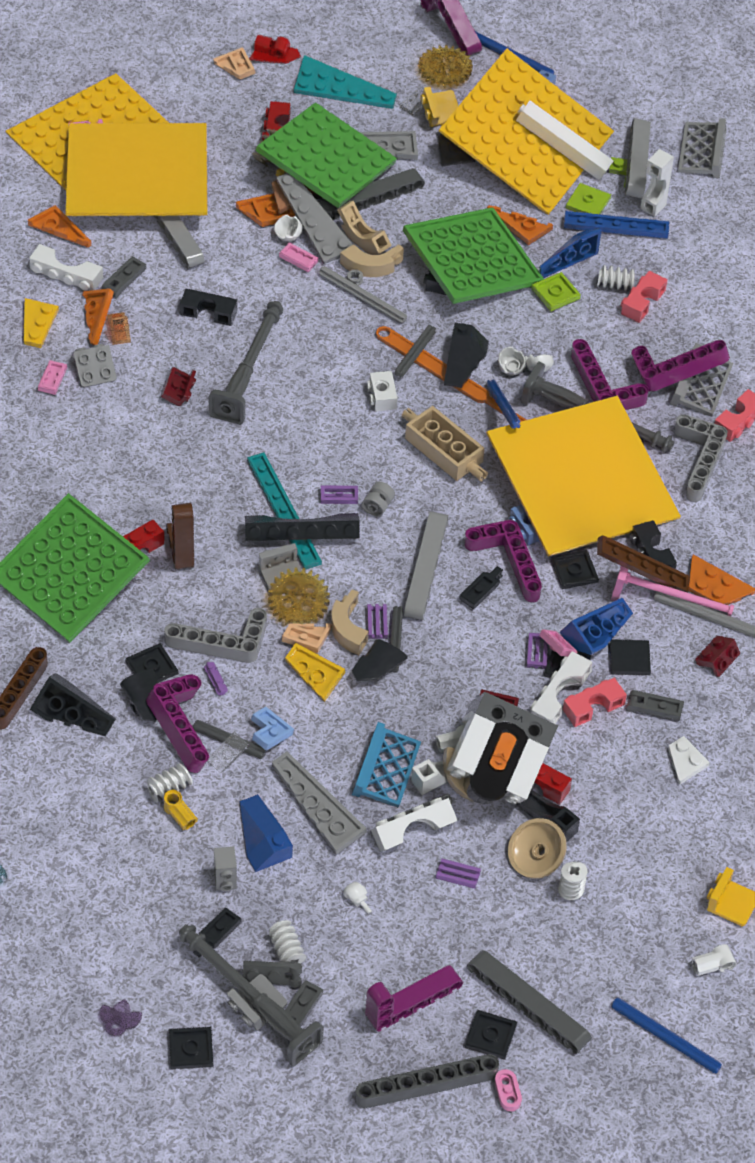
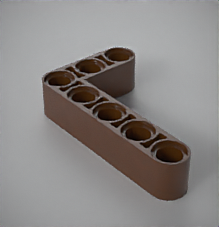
(182, 535)
(24, 678)

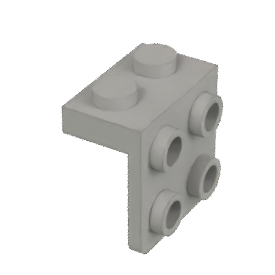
(94, 365)
(276, 561)
(250, 1016)

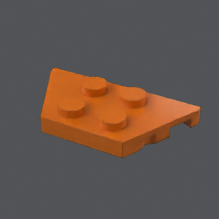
(262, 210)
(715, 583)

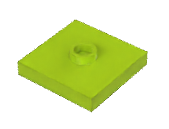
(588, 200)
(556, 291)

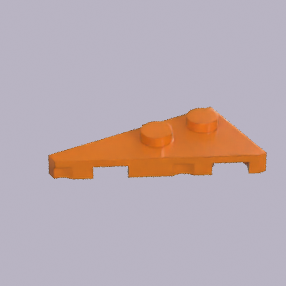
(58, 224)
(522, 226)
(96, 311)

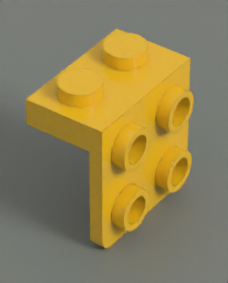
(438, 105)
(731, 899)

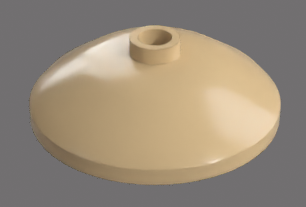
(527, 844)

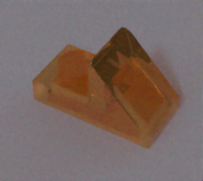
(119, 328)

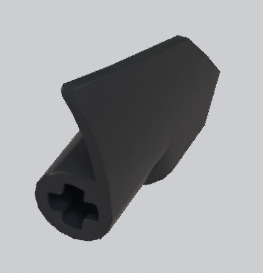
(378, 661)
(137, 689)

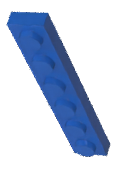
(617, 224)

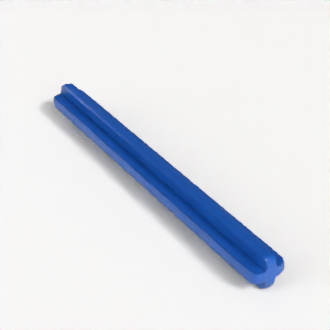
(500, 48)
(503, 404)
(666, 1035)

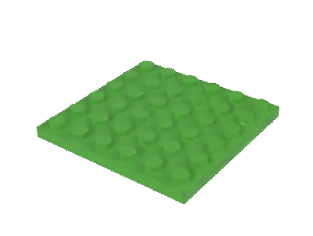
(326, 154)
(472, 255)
(70, 567)

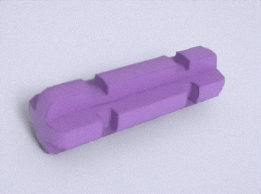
(215, 678)

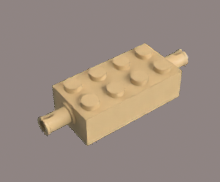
(444, 443)

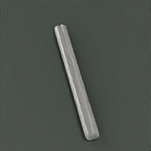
(363, 294)
(706, 613)

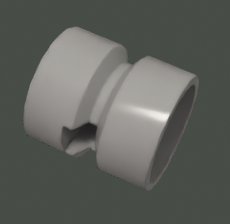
(378, 499)

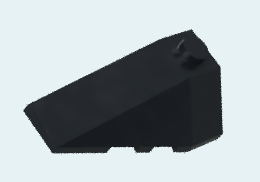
(465, 353)
(68, 704)

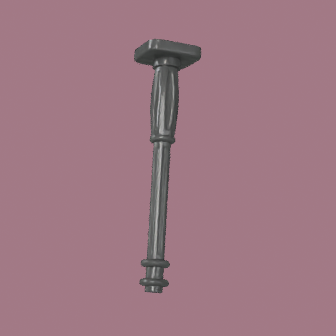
(537, 385)
(230, 404)
(301, 1040)

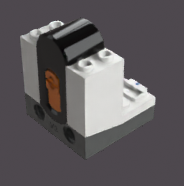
(500, 750)

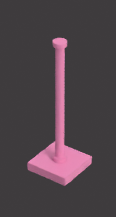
(625, 577)

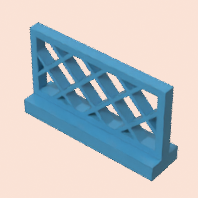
(369, 765)

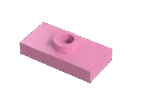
(298, 257)
(52, 377)
(557, 642)

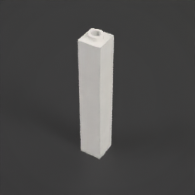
(564, 139)

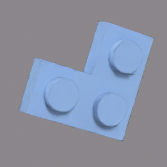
(273, 728)

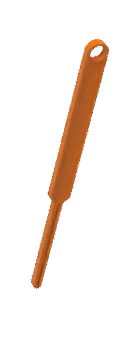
(437, 368)

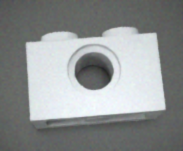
(383, 391)

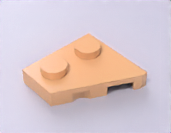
(236, 63)
(307, 635)

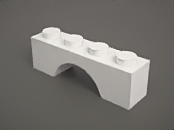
(660, 169)
(85, 276)
(573, 671)
(428, 776)
(436, 816)

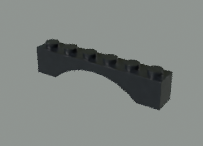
(330, 527)
(541, 808)

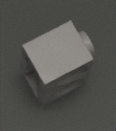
(225, 868)

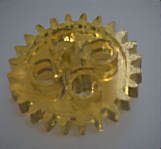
(434, 69)
(301, 581)

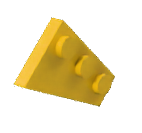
(38, 321)
(315, 670)

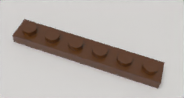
(642, 564)

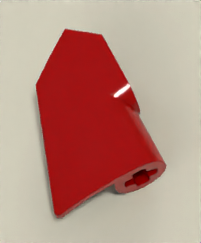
(274, 50)

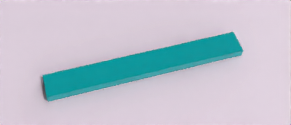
(282, 506)

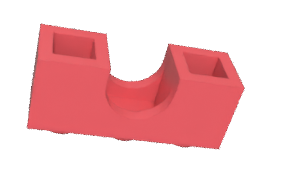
(649, 286)
(738, 422)
(606, 693)

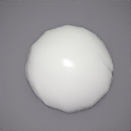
(288, 228)
(511, 361)
(531, 361)

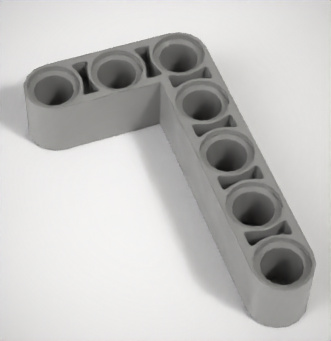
(713, 439)
(223, 645)

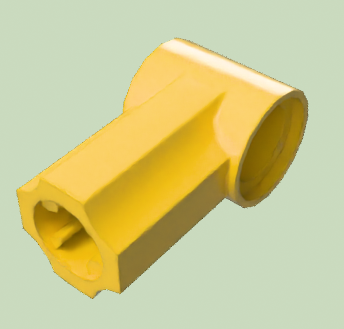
(179, 810)

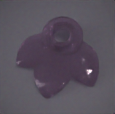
(121, 1016)

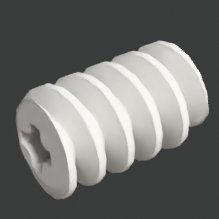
(616, 277)
(168, 780)
(572, 880)
(286, 942)

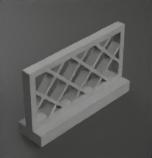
(716, 148)
(684, 385)

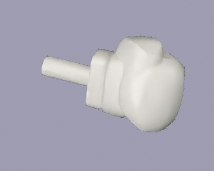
(357, 895)

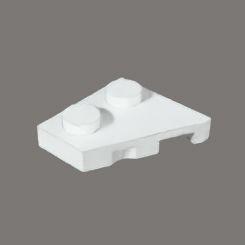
(686, 759)

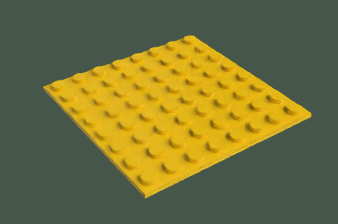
(489, 132)
(47, 133)
(137, 169)
(582, 475)

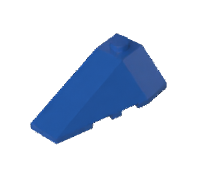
(575, 250)
(596, 629)
(263, 835)

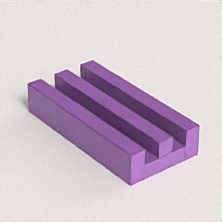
(339, 497)
(377, 608)
(536, 663)
(459, 870)

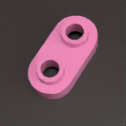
(508, 1091)

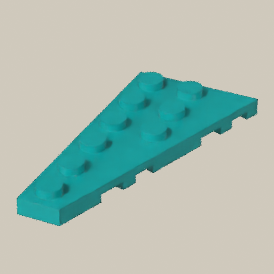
(331, 83)

